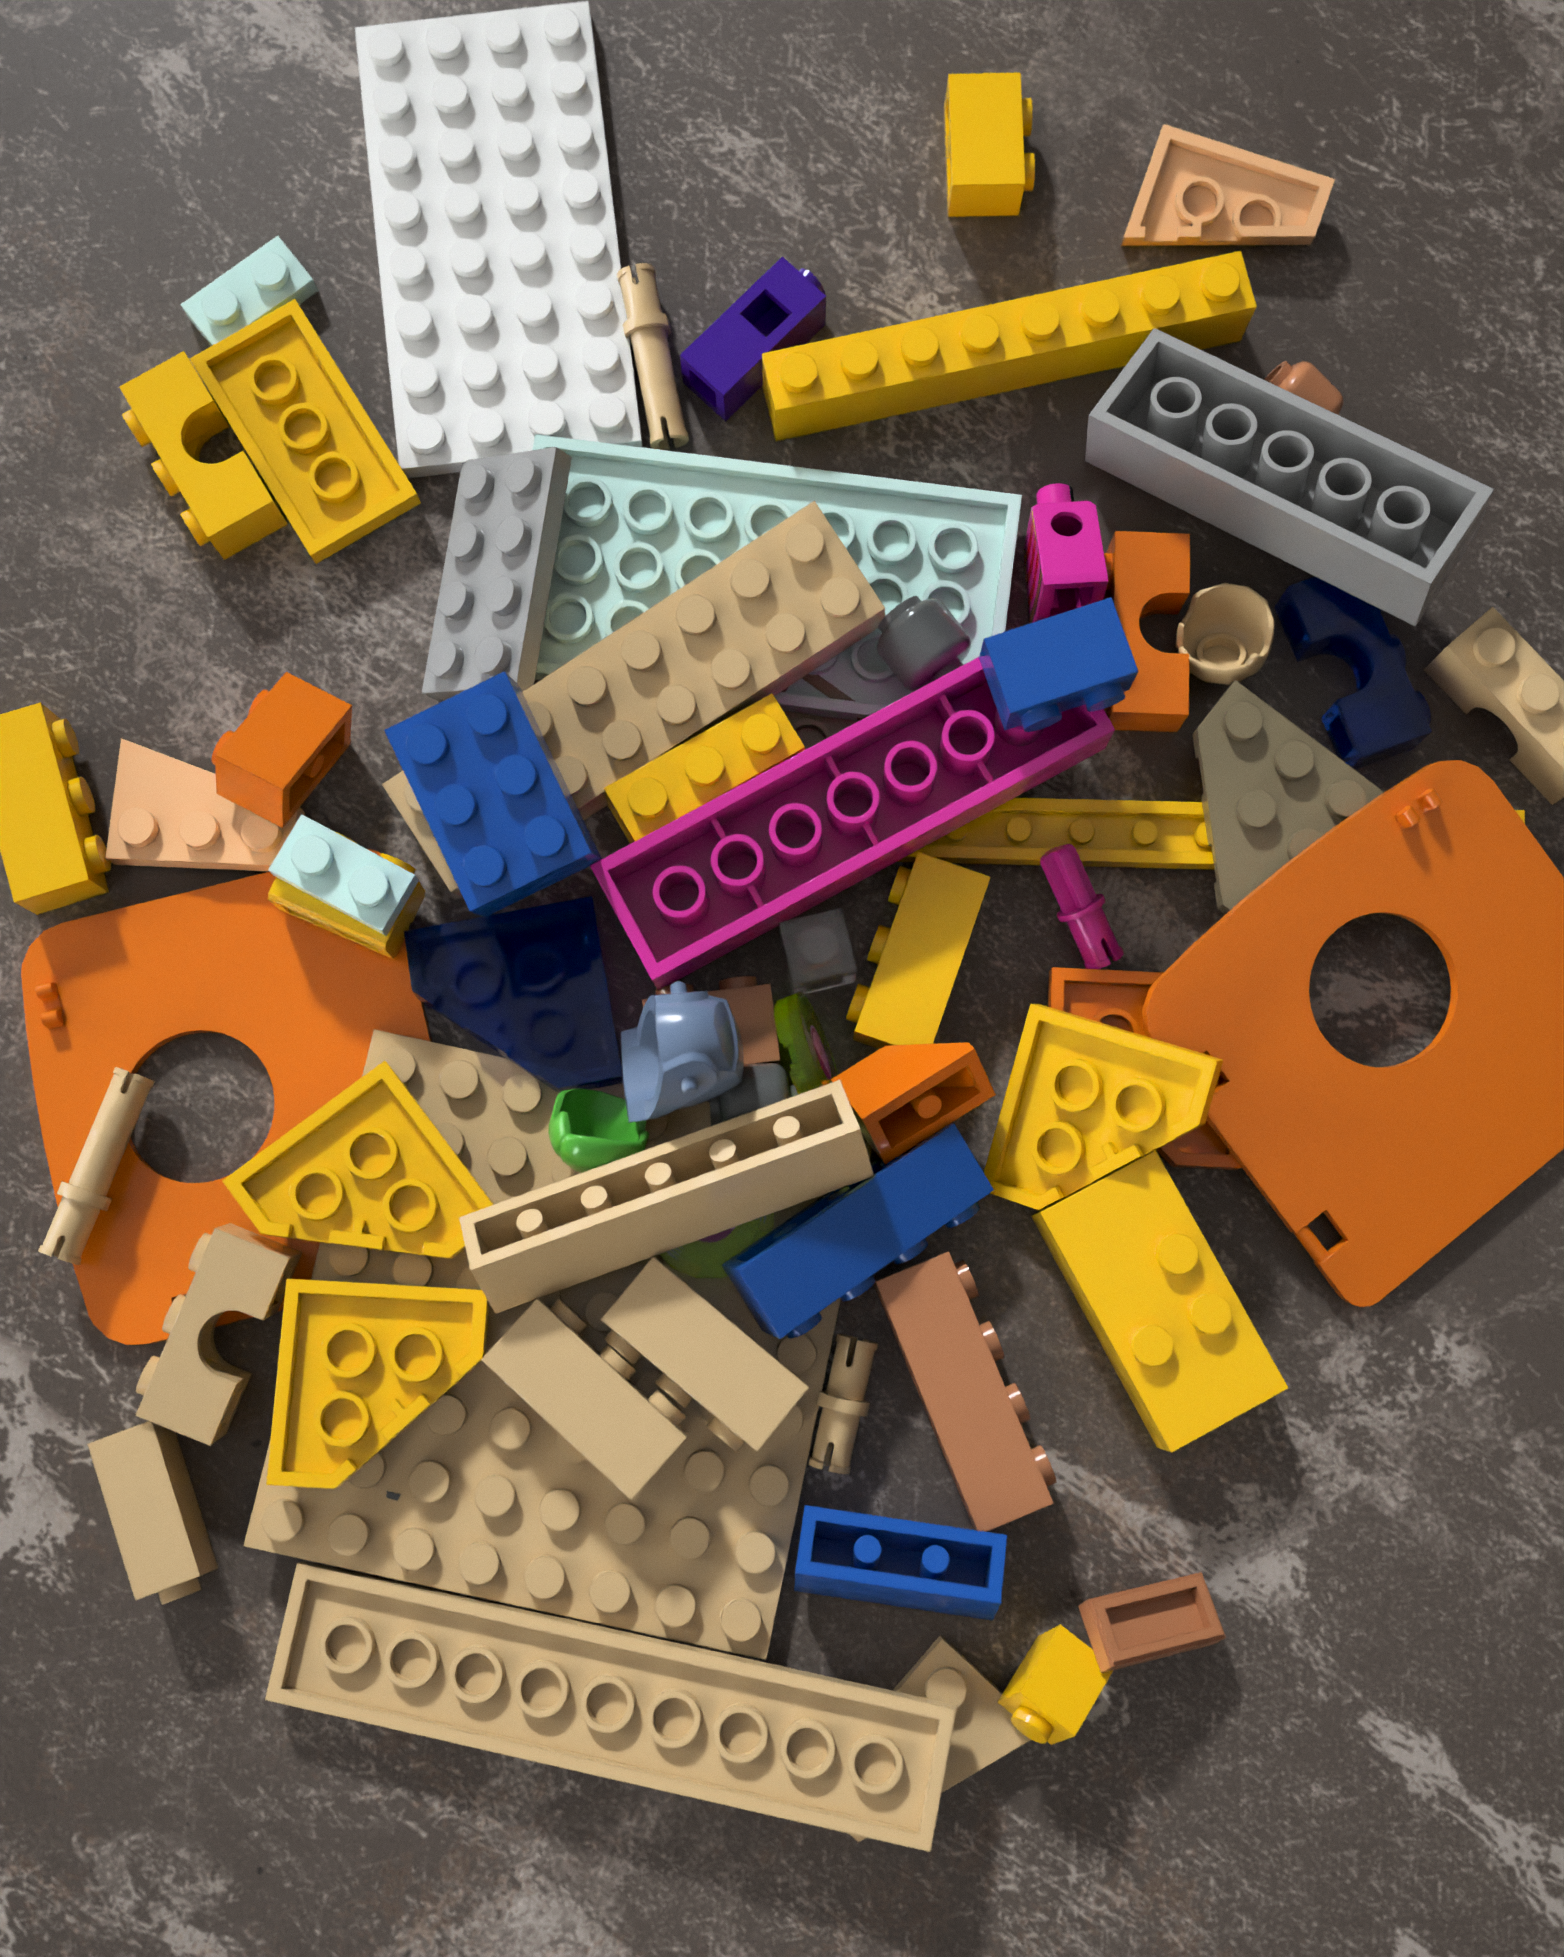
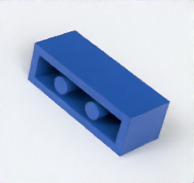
(900, 1563)

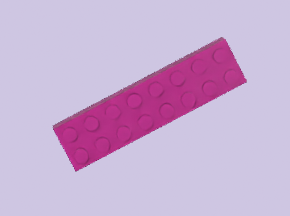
(831, 819)

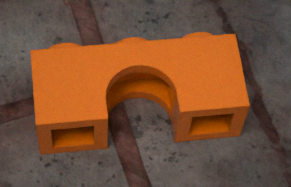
(1145, 578)

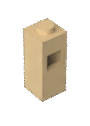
(153, 1511)

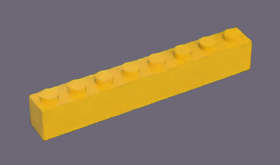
(1003, 345)

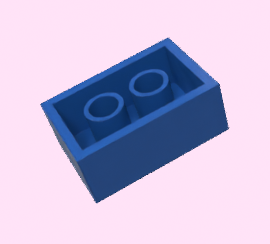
(493, 795)

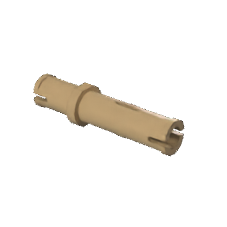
(648, 334)
(96, 1167)

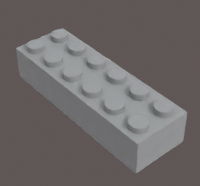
(1286, 475)

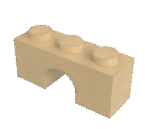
(1502, 673)
(190, 1382)

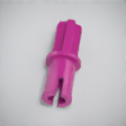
(1080, 907)

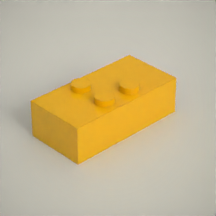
(1159, 1303)

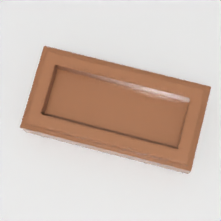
(1151, 1622)

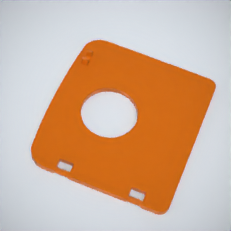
(173, 967)
(1409, 1147)

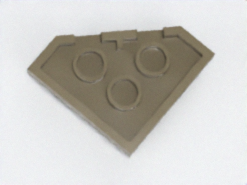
(1266, 791)

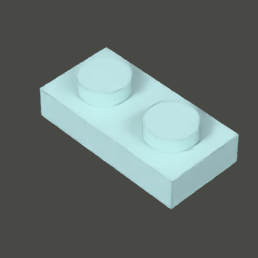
(249, 292)
(343, 875)

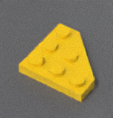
(1090, 1104)
(363, 1176)
(362, 1369)

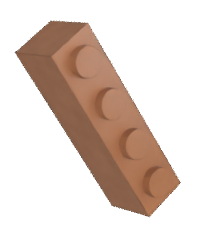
(964, 1393)

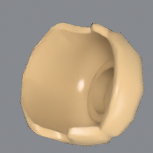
(1226, 633)

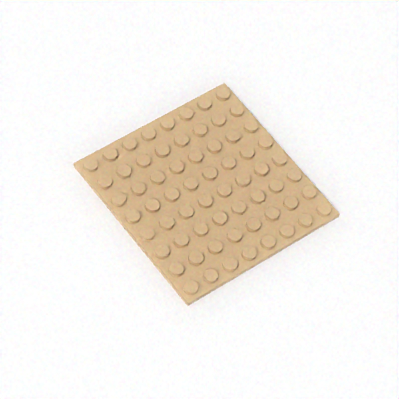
(497, 1493)

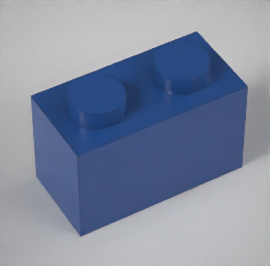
(1058, 666)

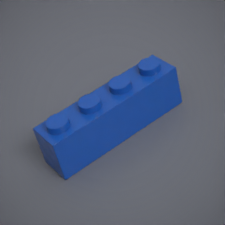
(855, 1232)

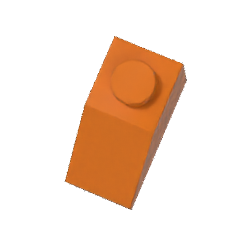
(913, 1092)

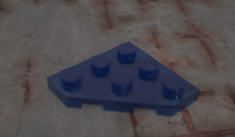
(526, 988)

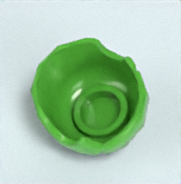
(593, 1129)

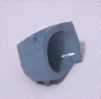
(680, 1053)

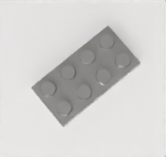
(497, 571)

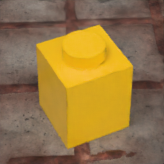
(1054, 1687)

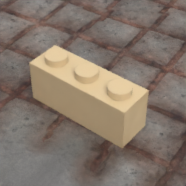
(702, 1357)
(587, 1395)

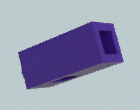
(772, 315)

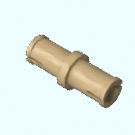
(843, 1404)

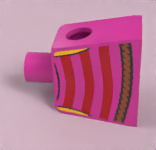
(1063, 554)

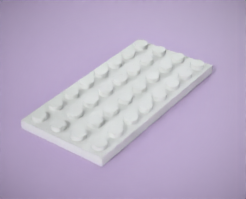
(495, 235)

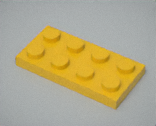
(305, 431)

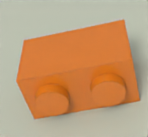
(282, 748)

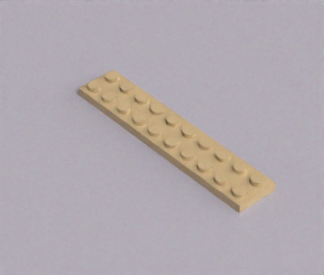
(614, 1704)

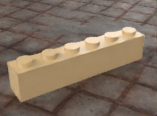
(665, 1197)

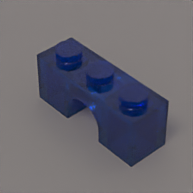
(1385, 711)

